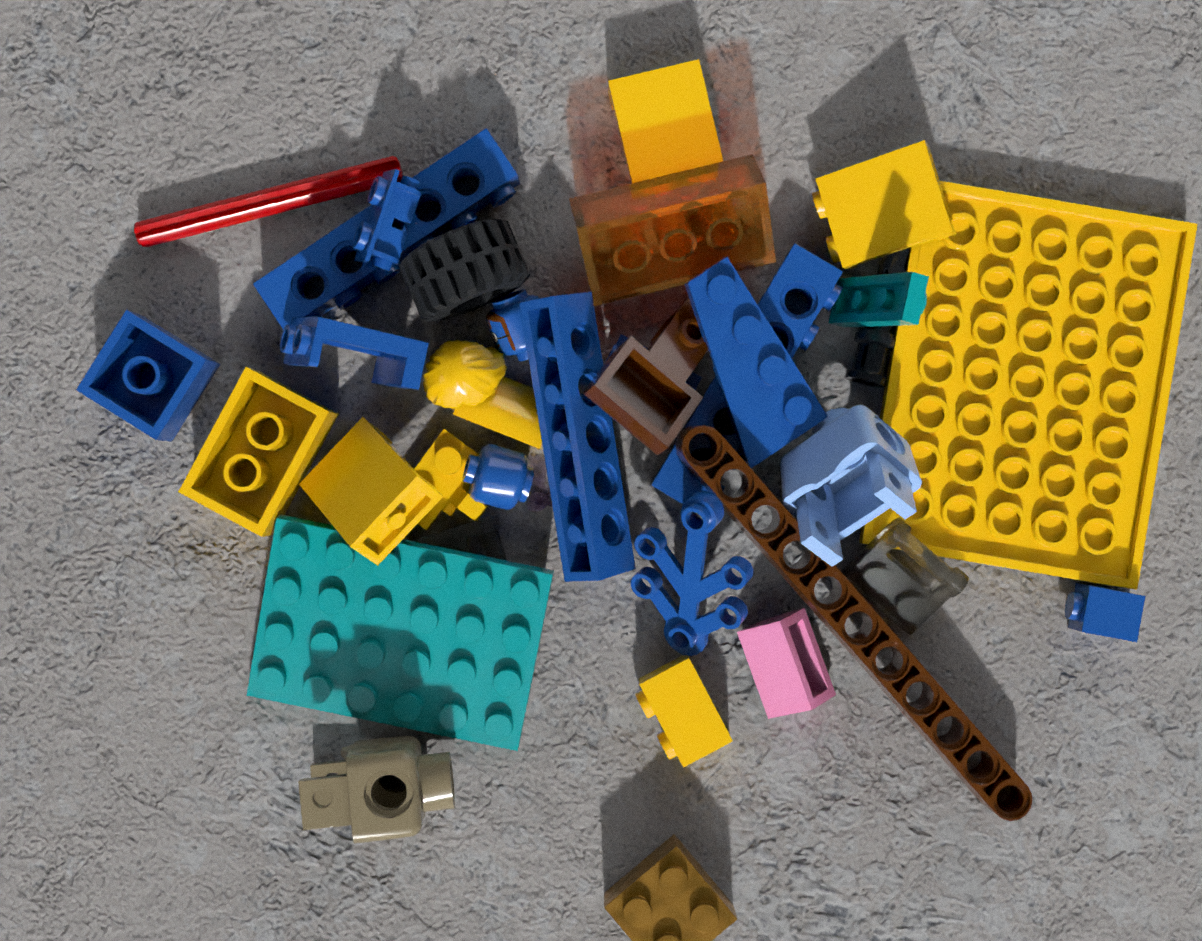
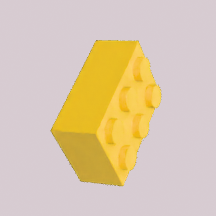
(258, 452)

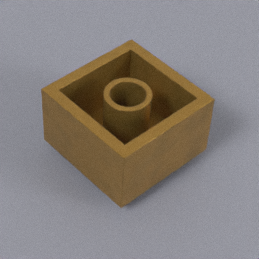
(669, 898)

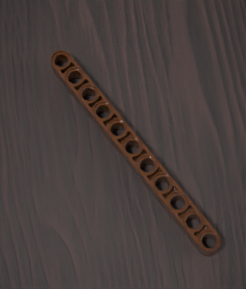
(864, 645)

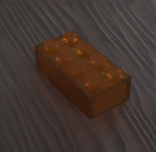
(673, 228)

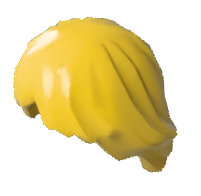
(462, 374)

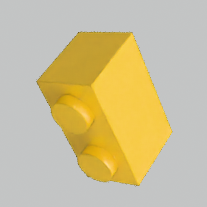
(683, 710)

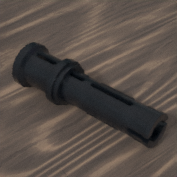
(876, 341)

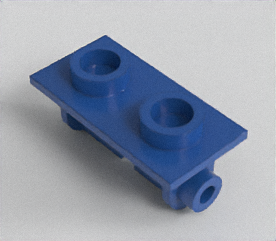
(389, 202)

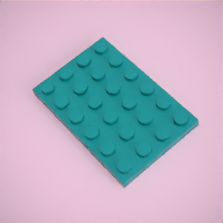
(410, 643)

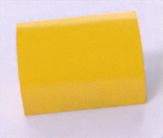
(507, 412)

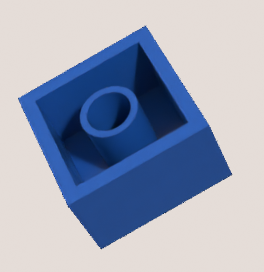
(148, 376)

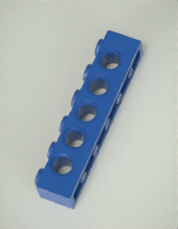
(477, 157)
(799, 273)
(577, 438)

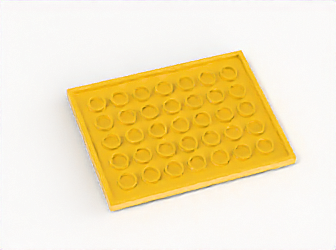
(1039, 383)

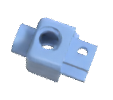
(847, 478)

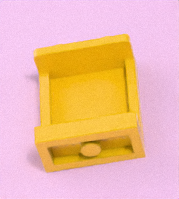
(665, 121)
(883, 205)
(369, 491)

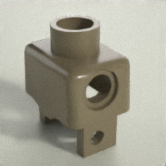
(363, 801)

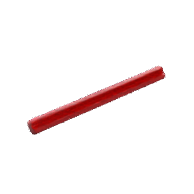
(263, 202)

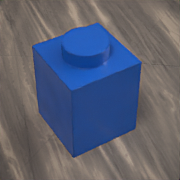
(1104, 612)

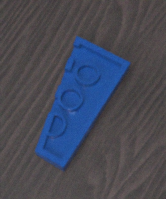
(757, 376)

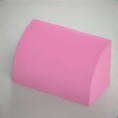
(786, 664)

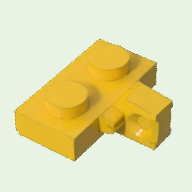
(444, 469)

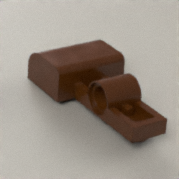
(649, 387)

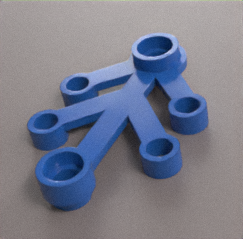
(684, 626)

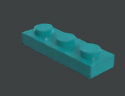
(880, 300)

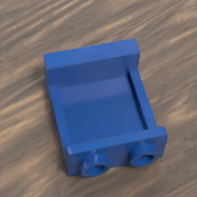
(397, 361)

